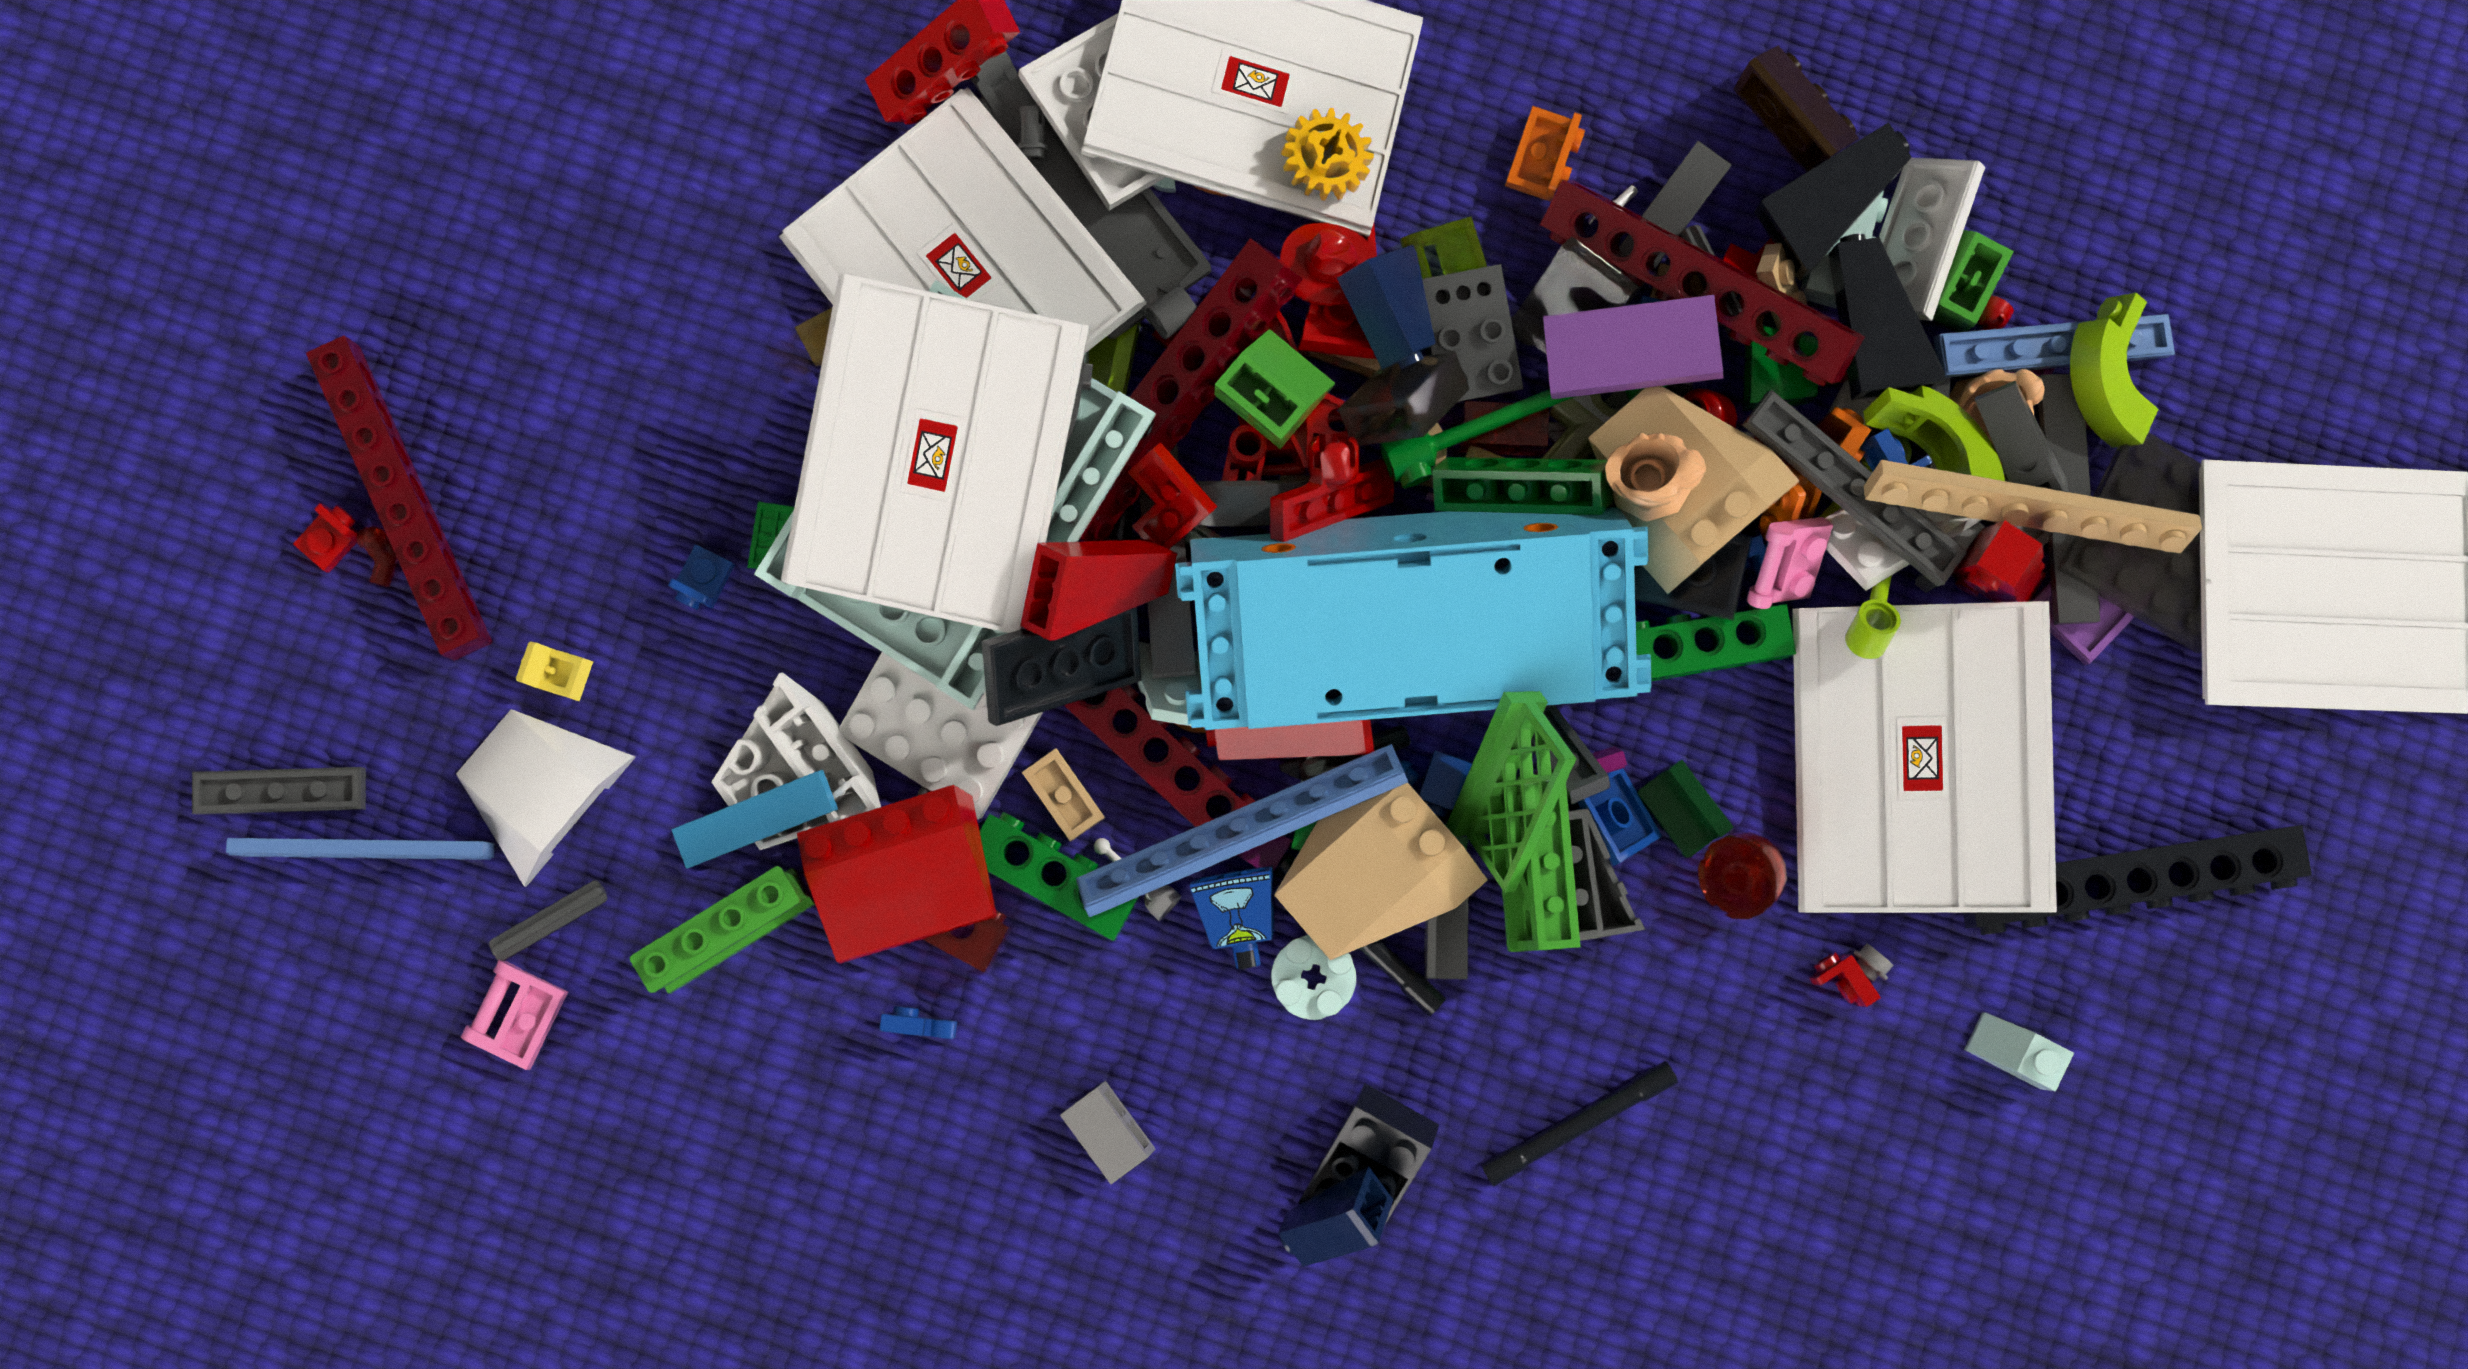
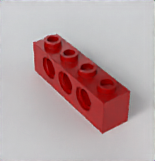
(941, 58)

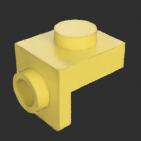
(554, 671)

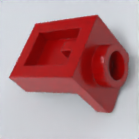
(328, 537)
(1853, 981)

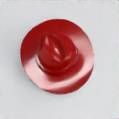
(1320, 256)

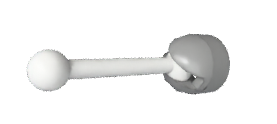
(1159, 901)

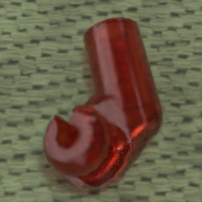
(378, 546)

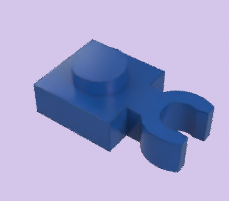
(906, 1021)

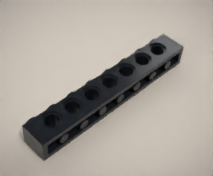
(2284, 862)

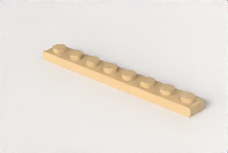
(2031, 506)

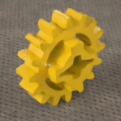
(1309, 145)

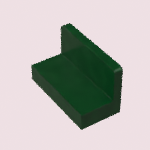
(1684, 809)

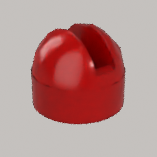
(1996, 314)

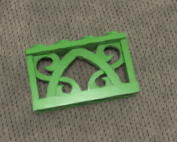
(1545, 905)
(722, 930)

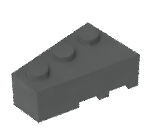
(1599, 894)

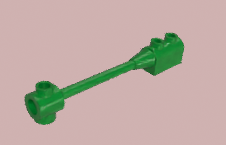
(1413, 458)

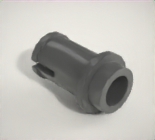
(1032, 133)

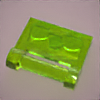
(1455, 245)

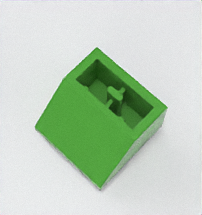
(1971, 281)
(1273, 387)

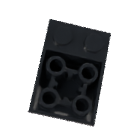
(1376, 1135)

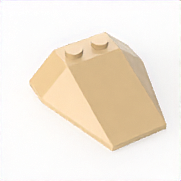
(1736, 488)
(1376, 872)

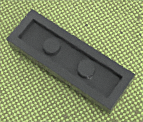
(1587, 774)

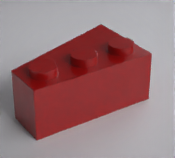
(2002, 565)

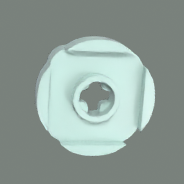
(1292, 989)

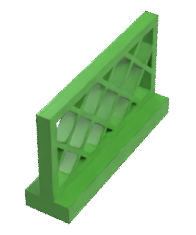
(1494, 781)

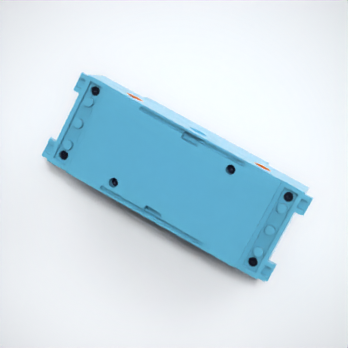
(1414, 617)

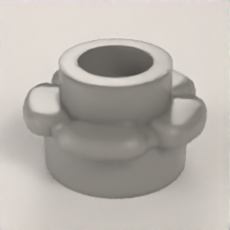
(1873, 963)

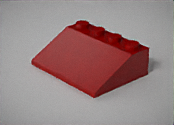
(898, 873)

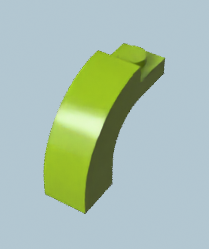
(2101, 373)
(1939, 428)

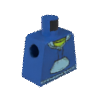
(1237, 911)

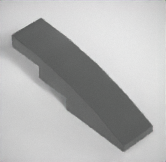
(1682, 196)

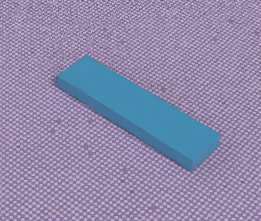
(754, 819)

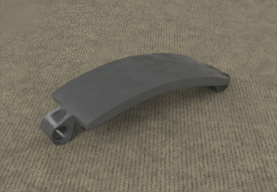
(1135, 234)

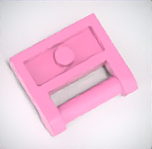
(1790, 561)
(526, 1020)

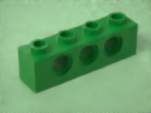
(1521, 486)
(1771, 642)
(1002, 832)

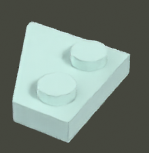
(1166, 695)

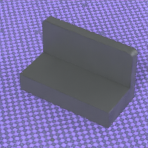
(1447, 944)

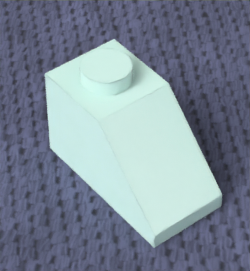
(2019, 1052)

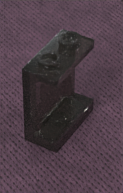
(1571, 284)

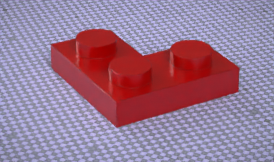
(1178, 498)

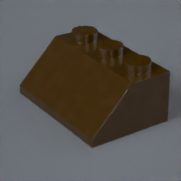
(1794, 108)

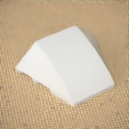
(790, 740)
(536, 785)

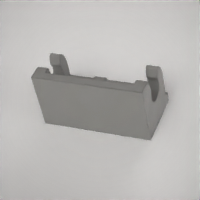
(1108, 1132)

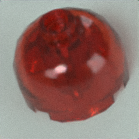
(1742, 875)

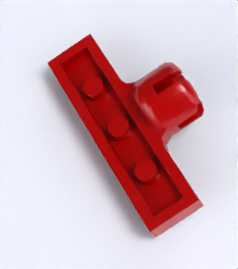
(1334, 492)

